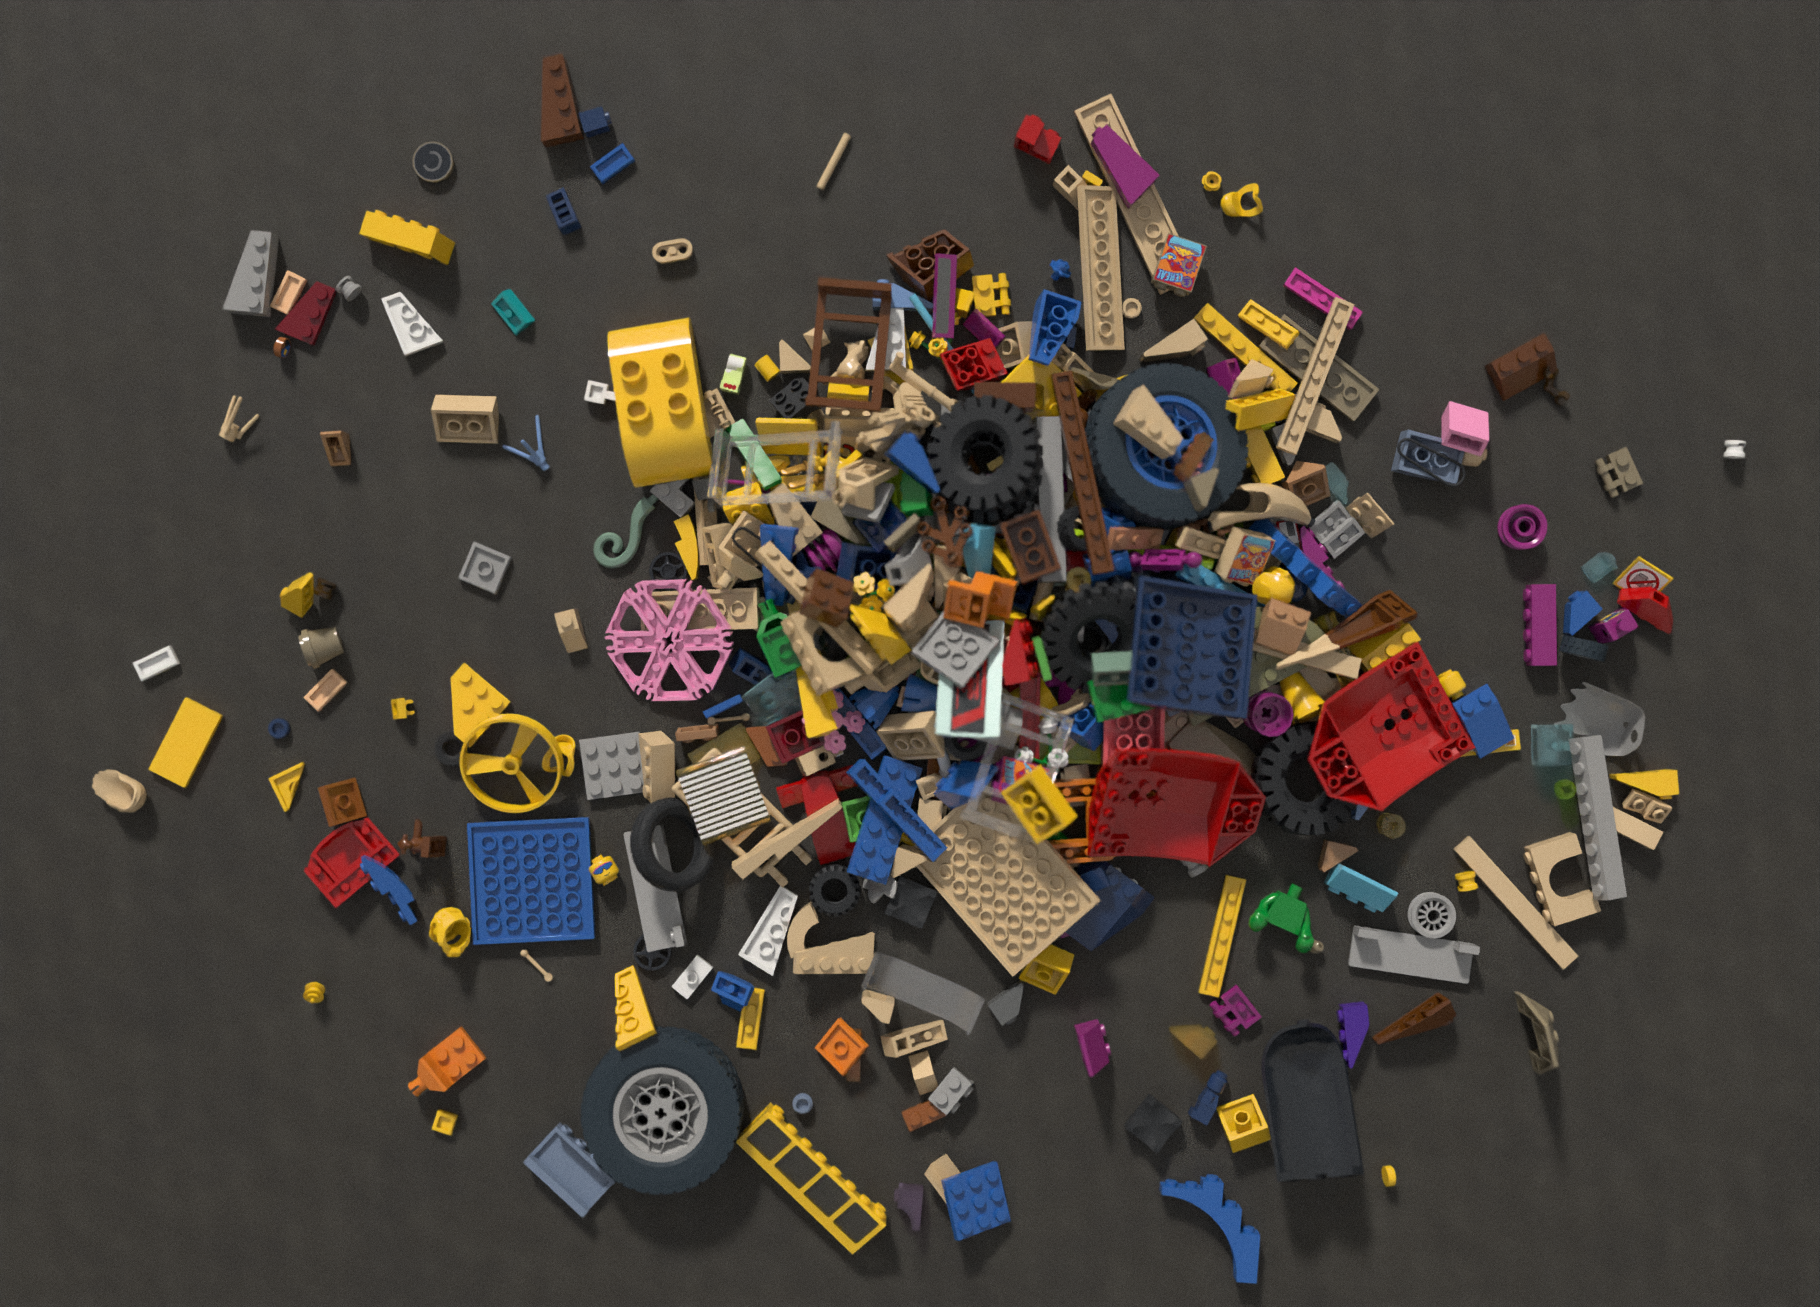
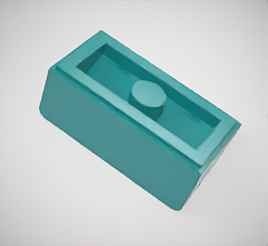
(512, 311)

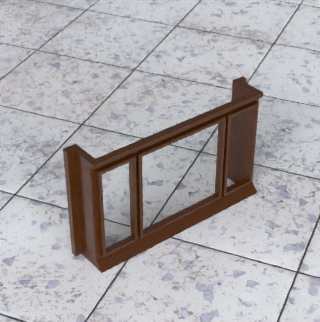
(855, 289)

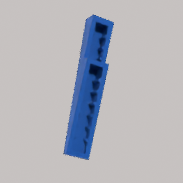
(868, 737)
(896, 809)

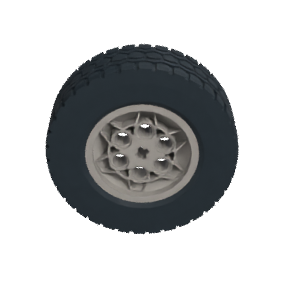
(694, 1074)

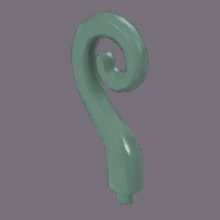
(640, 512)

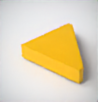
(286, 784)

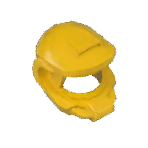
(1274, 584)
(446, 926)

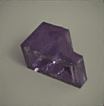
(909, 1199)

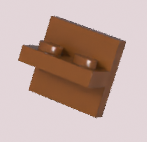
(342, 801)

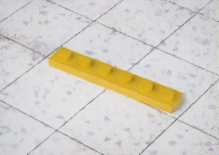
(1240, 345)

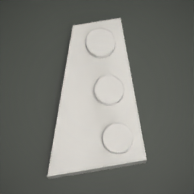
(410, 328)
(895, 343)

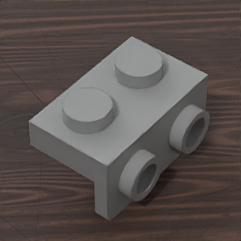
(950, 1092)

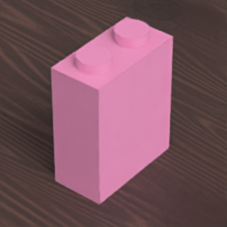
(1465, 428)

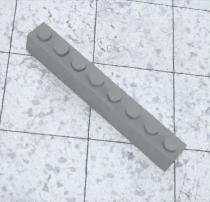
(1050, 493)
(1597, 817)

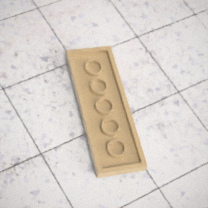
(737, 607)

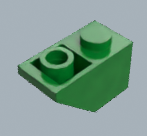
(915, 498)

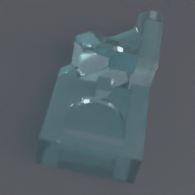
(1337, 482)

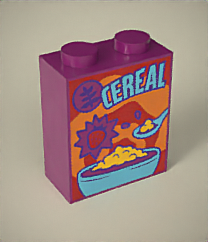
(1008, 772)

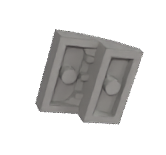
(1336, 529)

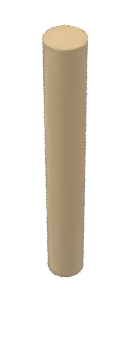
(833, 161)

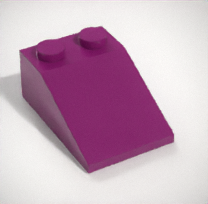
(1092, 1045)

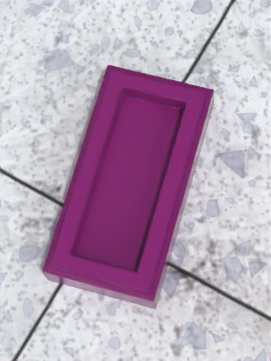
(983, 328)

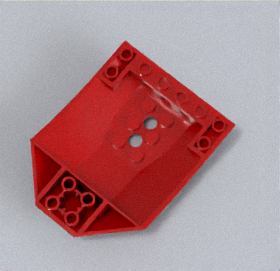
(1375, 765)
(1197, 814)

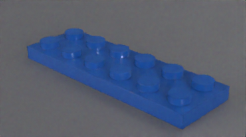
(878, 833)

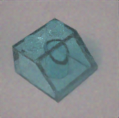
(1551, 744)

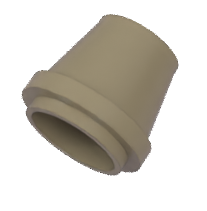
(320, 645)

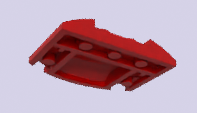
(337, 859)

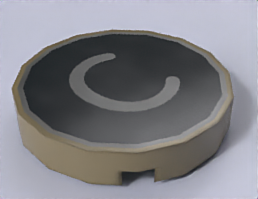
(433, 162)

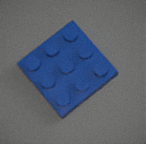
(975, 1200)

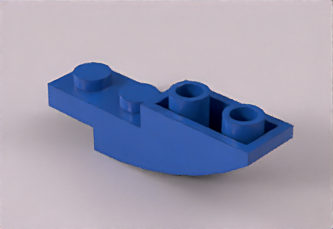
(385, 881)

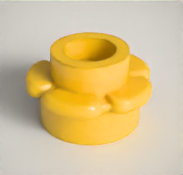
(1211, 176)

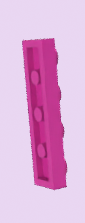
(1316, 294)

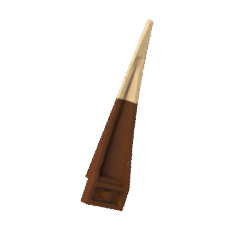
(1378, 616)

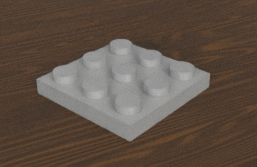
(955, 649)
(612, 765)

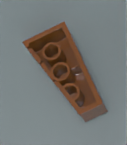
(559, 109)

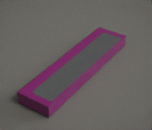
(944, 295)

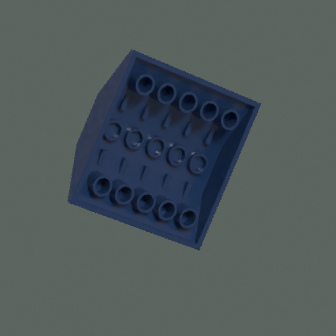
(1192, 648)

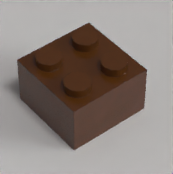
(827, 598)

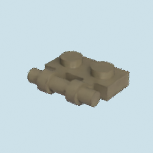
(1623, 470)

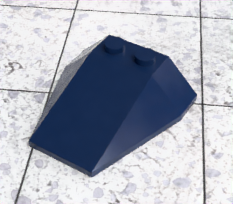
(1117, 907)

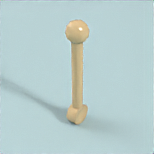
(712, 720)
(547, 976)

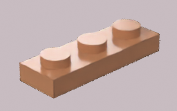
(1134, 538)

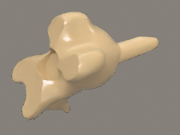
(852, 365)

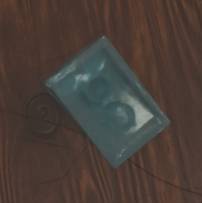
(774, 697)

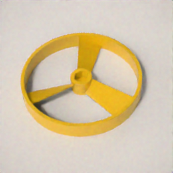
(510, 764)

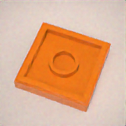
(841, 1046)

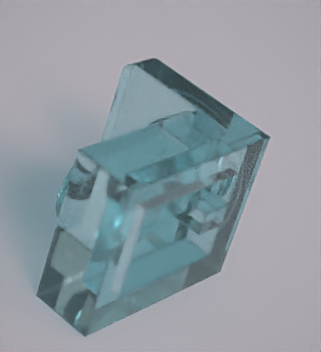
(1599, 566)

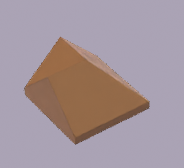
(1308, 482)

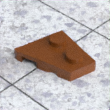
(764, 745)

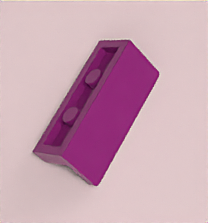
(1225, 373)

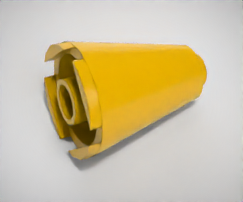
(1302, 697)

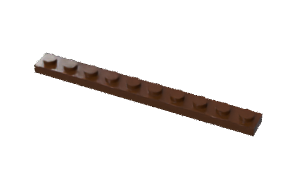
(1082, 473)

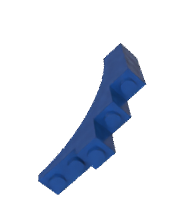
(1306, 570)
(1208, 1196)

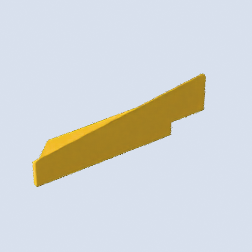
(816, 709)

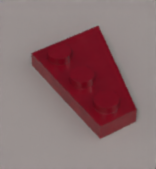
(309, 314)

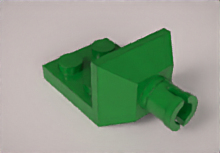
(775, 641)

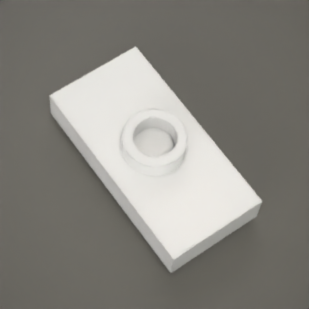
(692, 976)

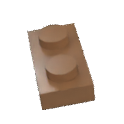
(703, 732)

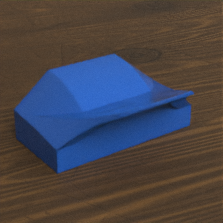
(732, 990)

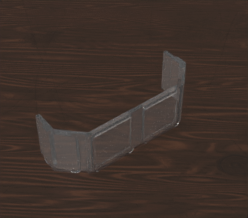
(923, 990)

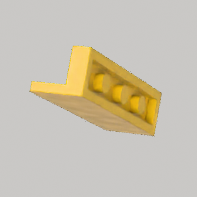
(1261, 408)

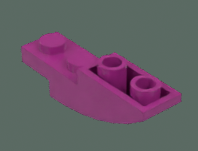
(1315, 551)

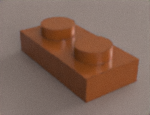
(921, 1115)

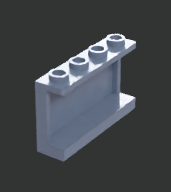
(569, 1169)

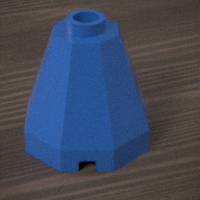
(874, 704)

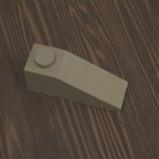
(831, 516)

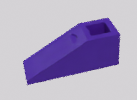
(1354, 1027)

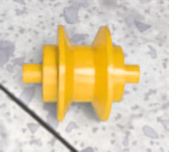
(314, 992)

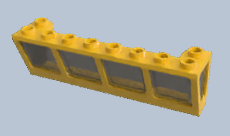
(811, 1179)

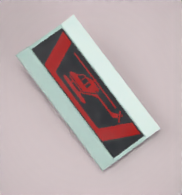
(976, 707)

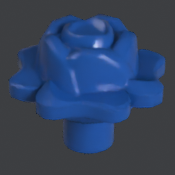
(1060, 269)

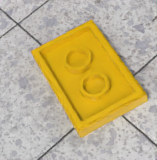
(787, 425)

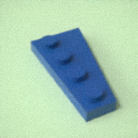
(784, 540)

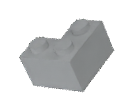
(673, 497)

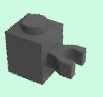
(701, 489)

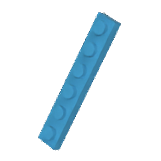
(1204, 577)

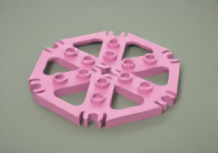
(650, 640)

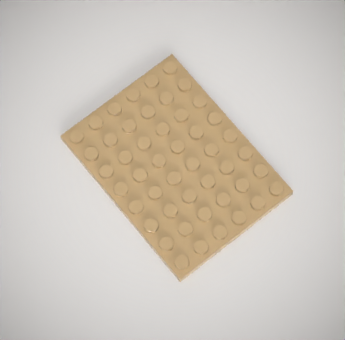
(1006, 888)

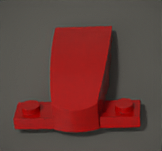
(816, 792)

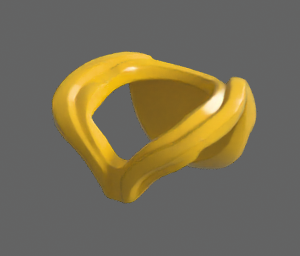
(1231, 202)
(567, 747)

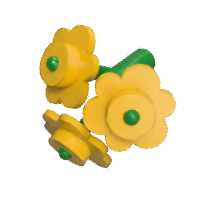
(865, 588)

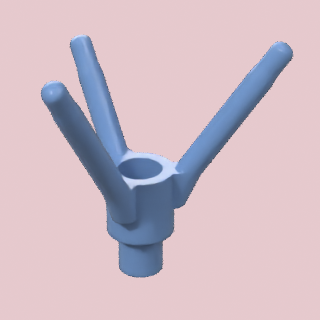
(536, 456)

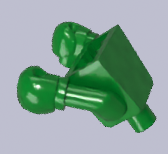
(1287, 913)

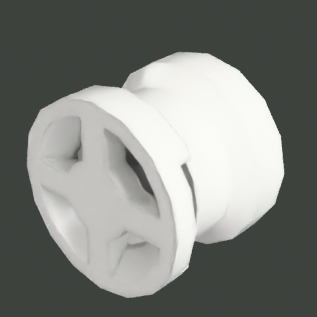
(1734, 449)

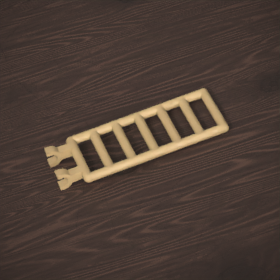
(734, 843)

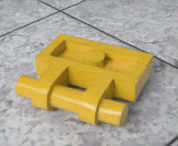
(984, 294)

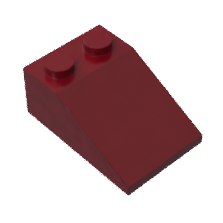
(791, 737)

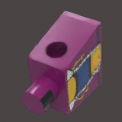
(1615, 624)

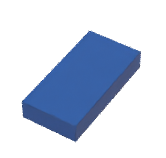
(612, 163)
(723, 706)

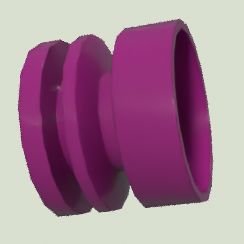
(826, 553)
(1276, 716)

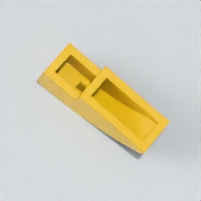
(688, 545)

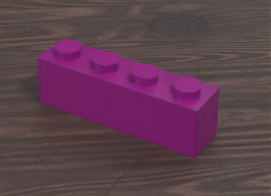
(1540, 625)

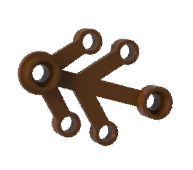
(947, 534)

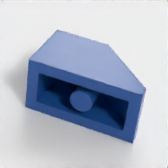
(1579, 611)

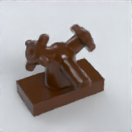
(427, 845)

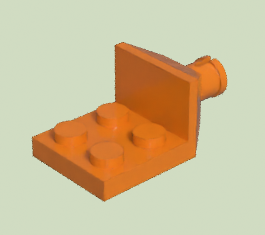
(447, 1063)

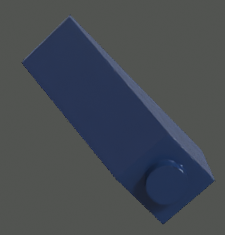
(749, 667)

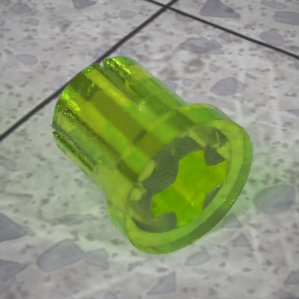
(1560, 793)

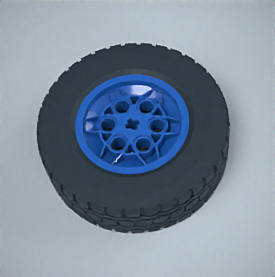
(1142, 485)

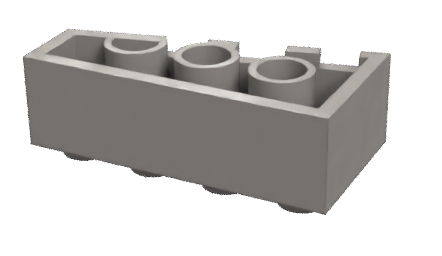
(255, 277)

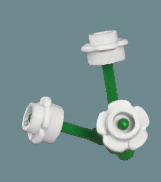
(1046, 726)

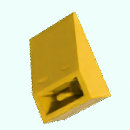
(880, 633)

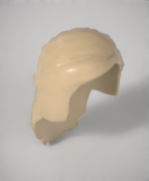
(119, 790)

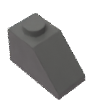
(1007, 1003)

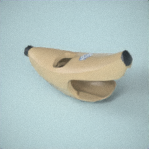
(1264, 503)

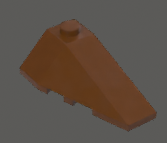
(1430, 1014)

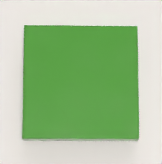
(1041, 657)

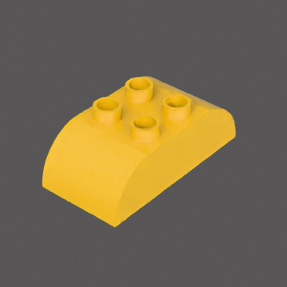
(660, 402)

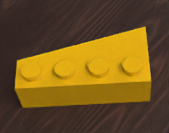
(407, 236)

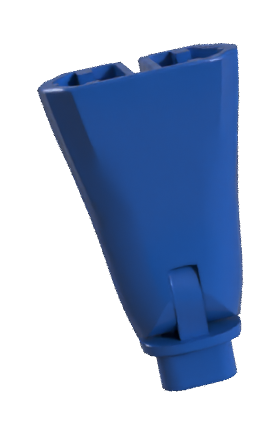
(920, 695)

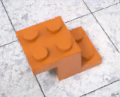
(976, 601)

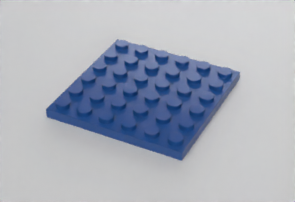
(531, 880)

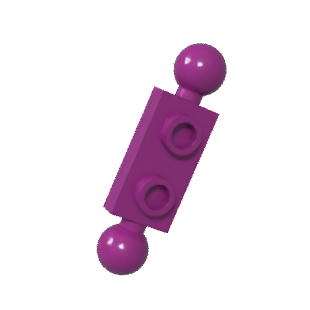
(1164, 559)

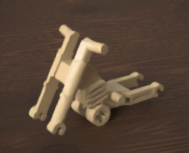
(910, 410)

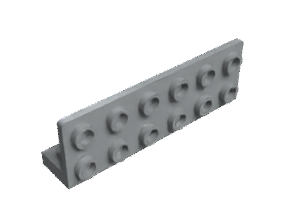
(657, 908)
(1411, 954)

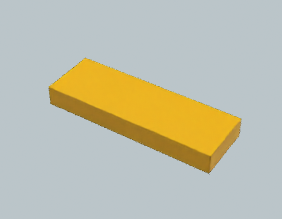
(1268, 324)
(750, 1021)

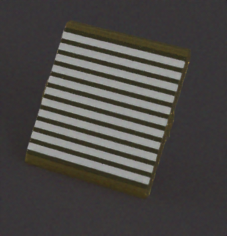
(723, 795)

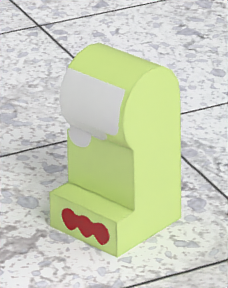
(733, 374)

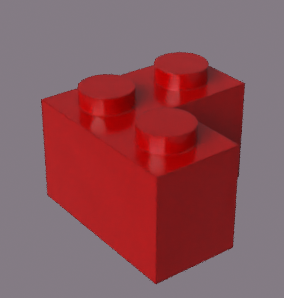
(1035, 140)

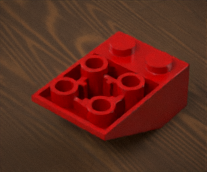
(974, 364)
(1019, 658)

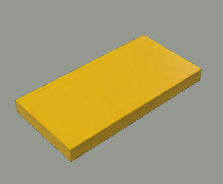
(185, 742)

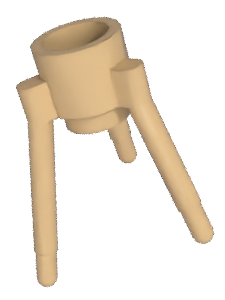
(230, 430)

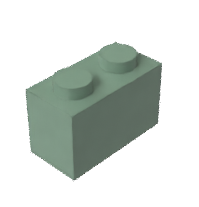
(1111, 668)

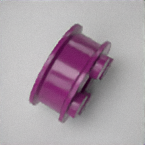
(1509, 527)

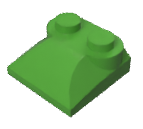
(854, 813)

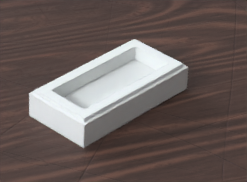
(156, 663)

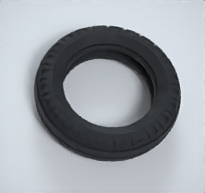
(644, 856)

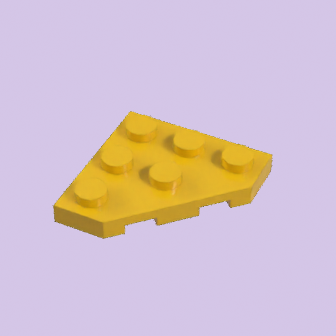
(473, 702)

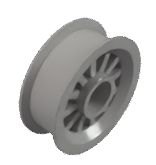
(1444, 928)

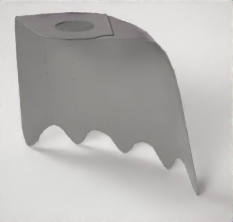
(1604, 714)

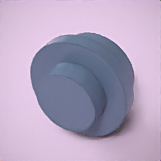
(802, 1103)

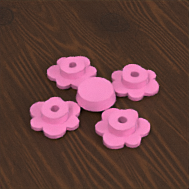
(847, 721)

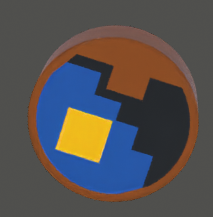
(282, 347)

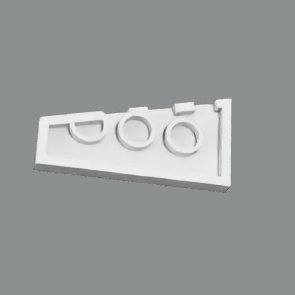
(769, 934)

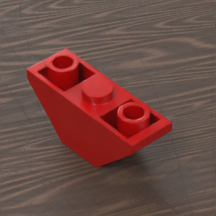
(1648, 605)

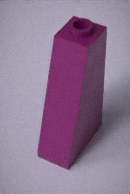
(1124, 166)

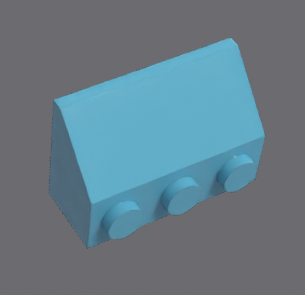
(1359, 888)

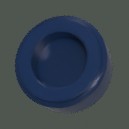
(279, 728)

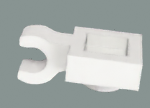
(598, 393)

